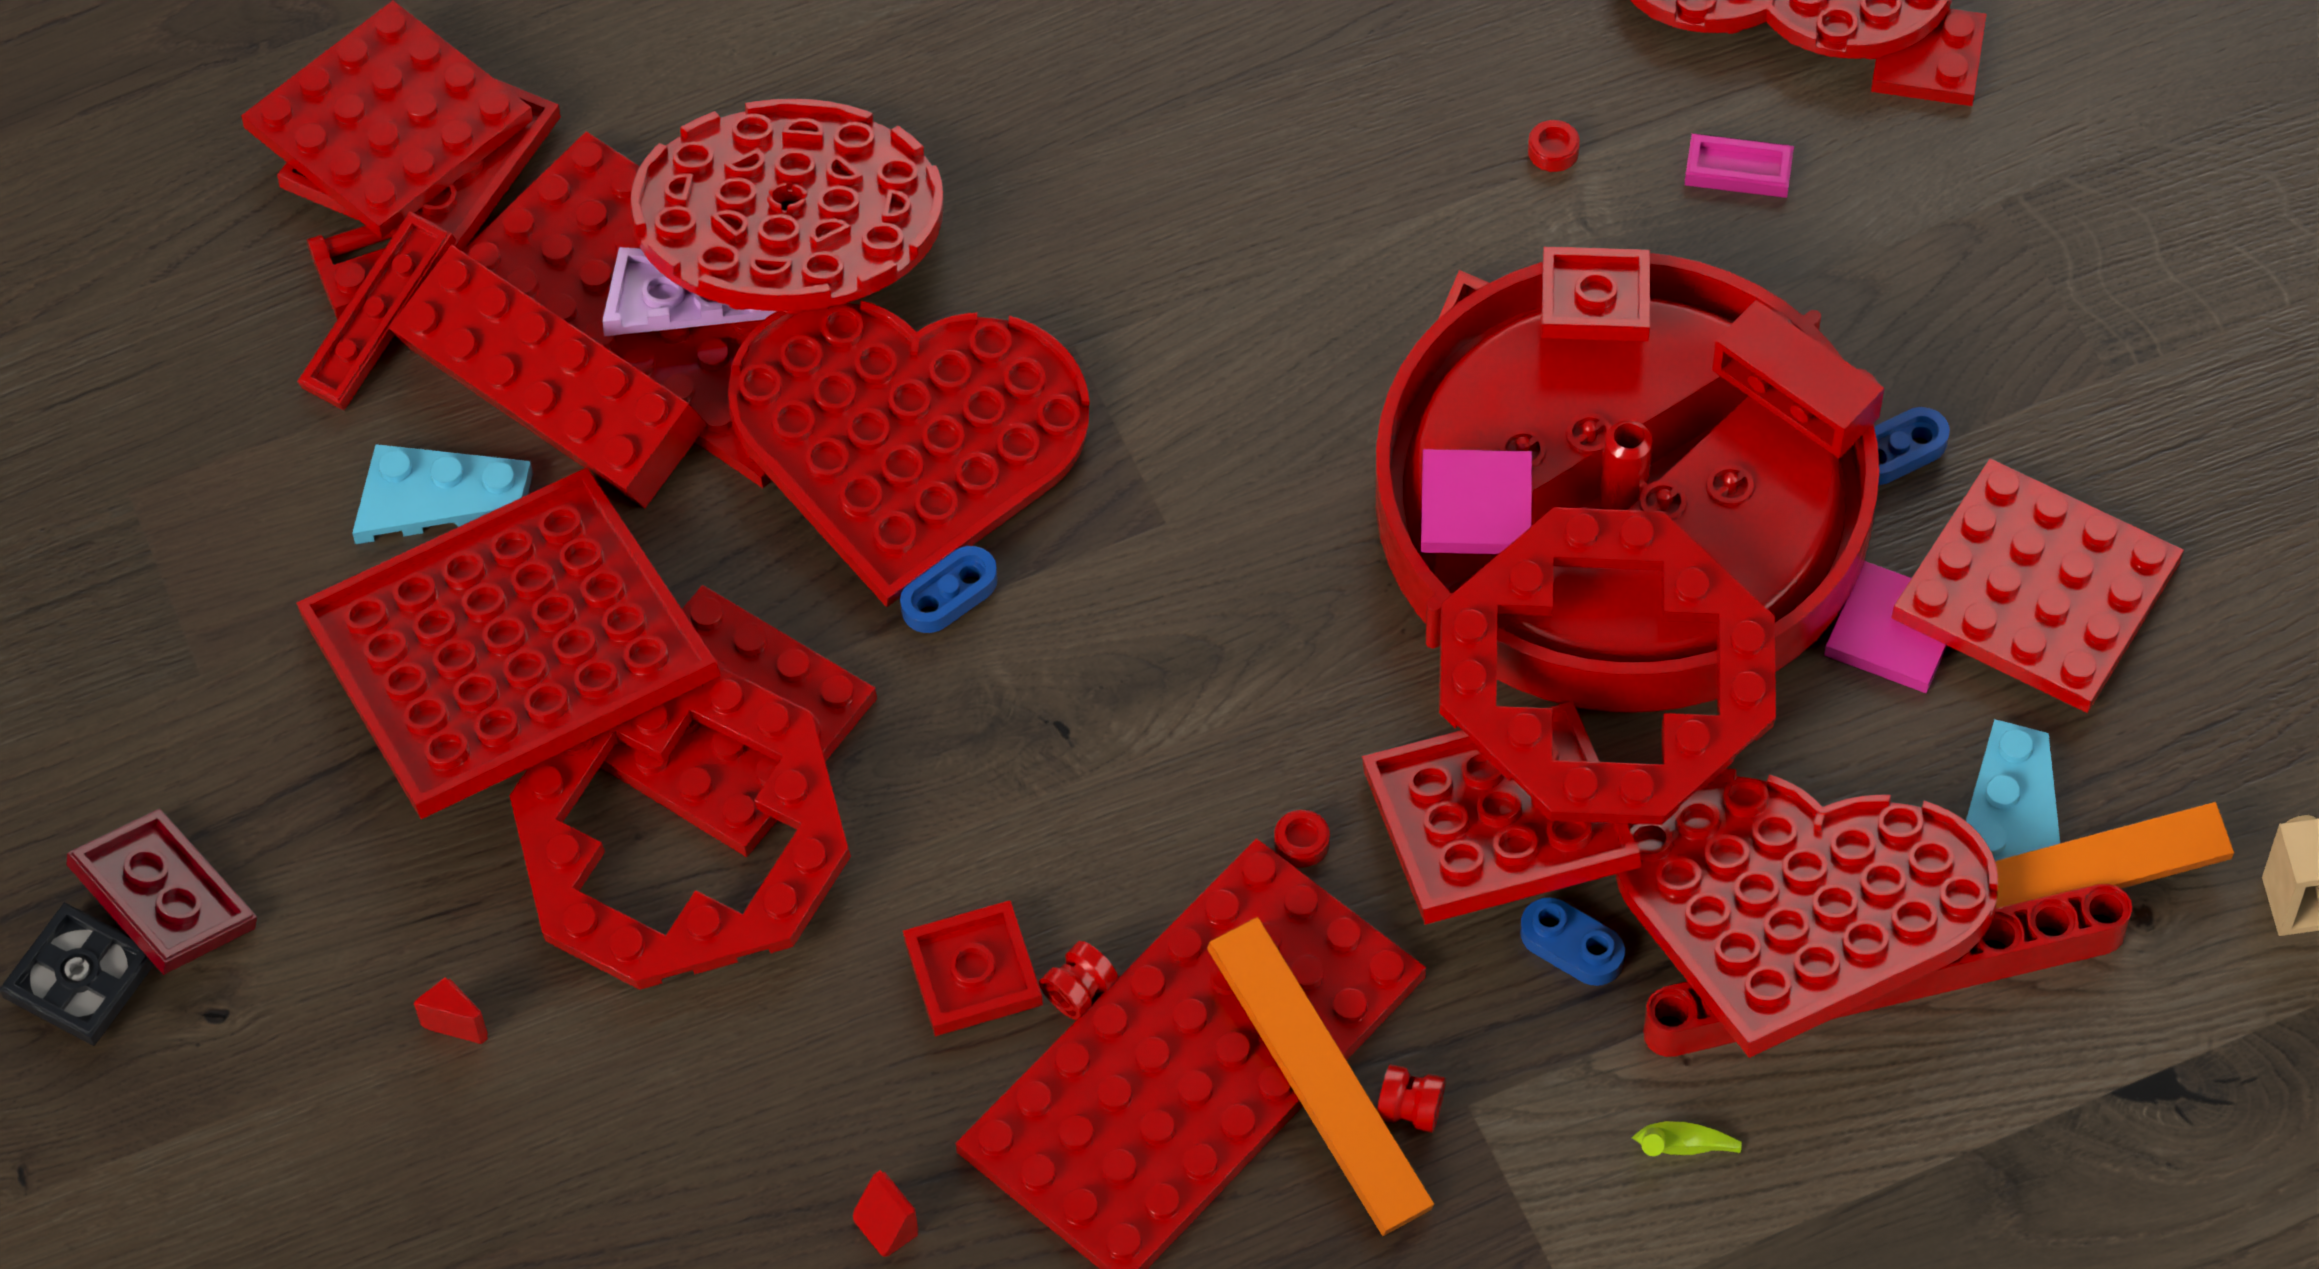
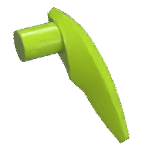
(1683, 1139)

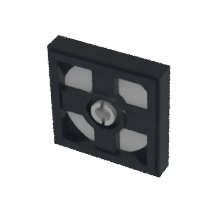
(77, 974)

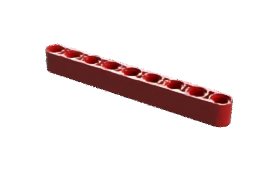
(2013, 925)

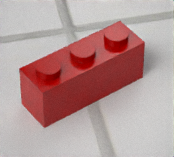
(1798, 378)

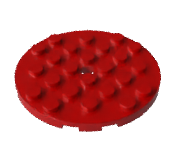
(716, 218)

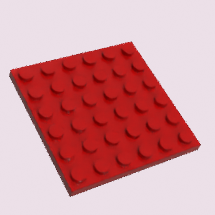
(506, 642)

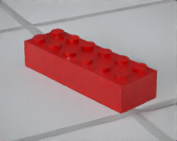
(548, 376)

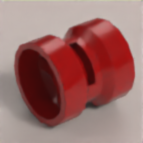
(1078, 980)
(1411, 1098)

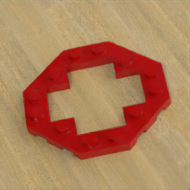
(1521, 737)
(706, 931)

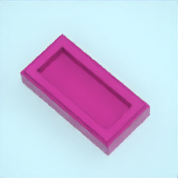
(1739, 165)

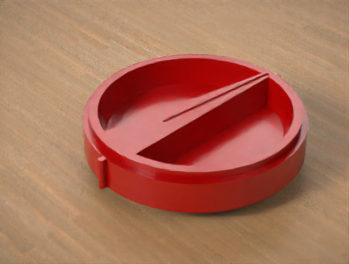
(1625, 433)

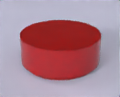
(1553, 145)
(1302, 838)

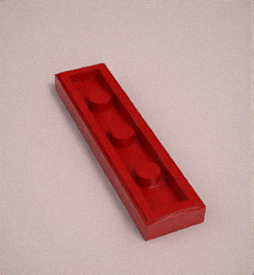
(364, 325)

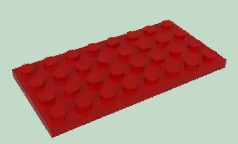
(562, 252)
(1167, 1078)

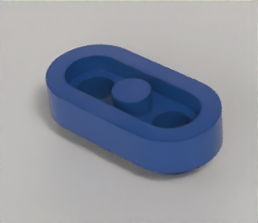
(1896, 444)
(945, 590)
(1568, 941)

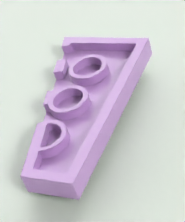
(649, 301)

